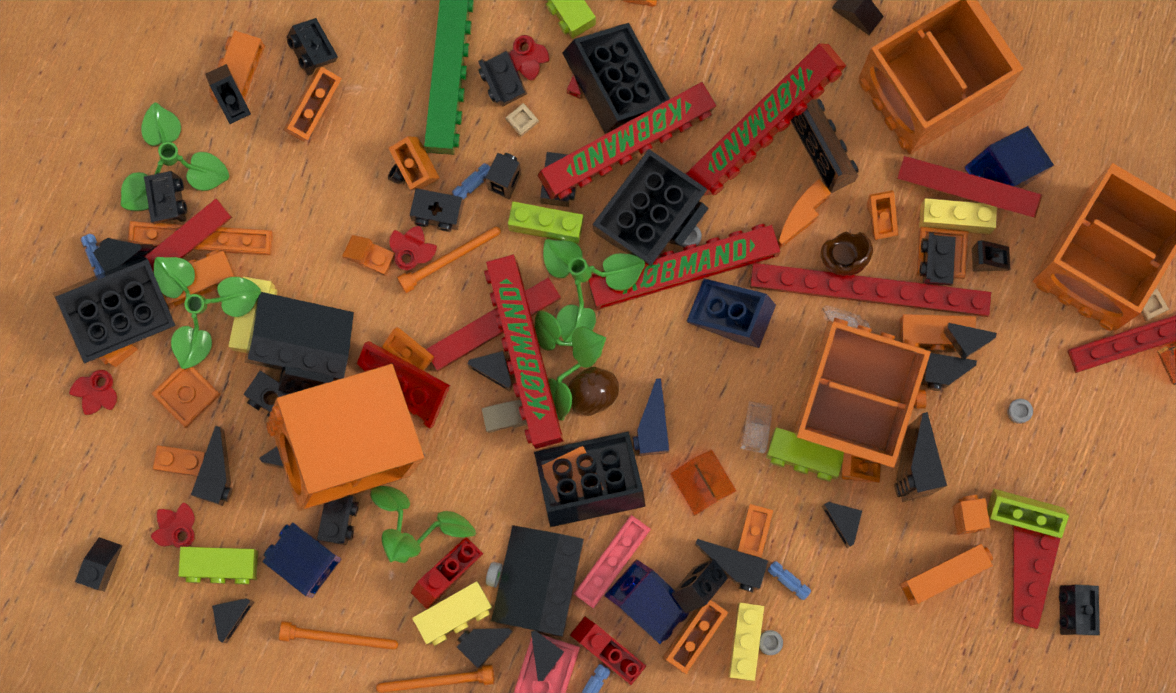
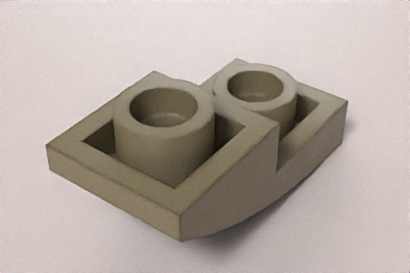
(503, 416)

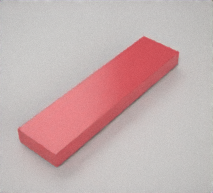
(612, 561)

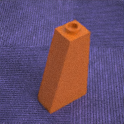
(946, 574)

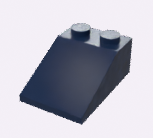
(732, 312)

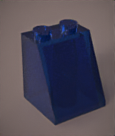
(1012, 160)
(301, 560)
(647, 601)

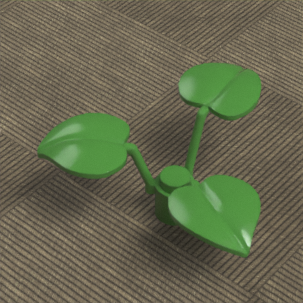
(164, 127)
(566, 257)
(237, 299)
(586, 350)
(403, 546)

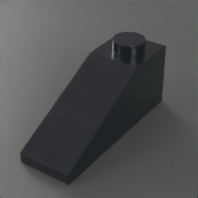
(214, 474)
(738, 566)

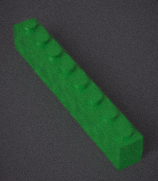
(447, 76)

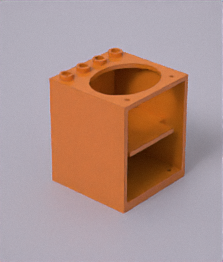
(939, 72)
(1112, 249)
(861, 392)
(345, 437)

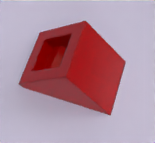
(573, 88)

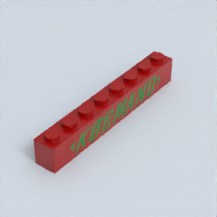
(767, 118)
(626, 141)
(692, 265)
(524, 352)

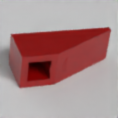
(446, 573)
(608, 650)

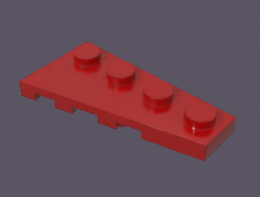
(421, 391)
(1031, 573)

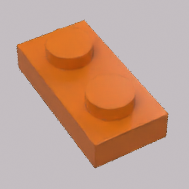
(407, 349)
(178, 460)
(755, 530)

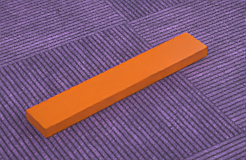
(224, 239)

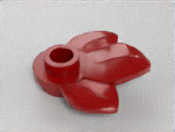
(528, 60)
(412, 245)
(94, 395)
(173, 524)

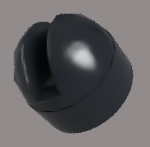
(395, 175)

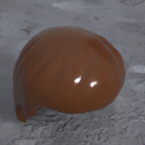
(847, 253)
(593, 390)

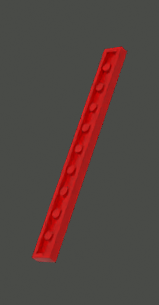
(871, 290)

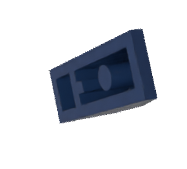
(652, 430)

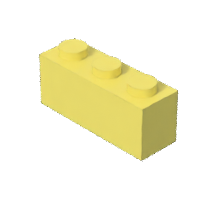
(958, 215)
(242, 325)
(453, 614)
(746, 641)

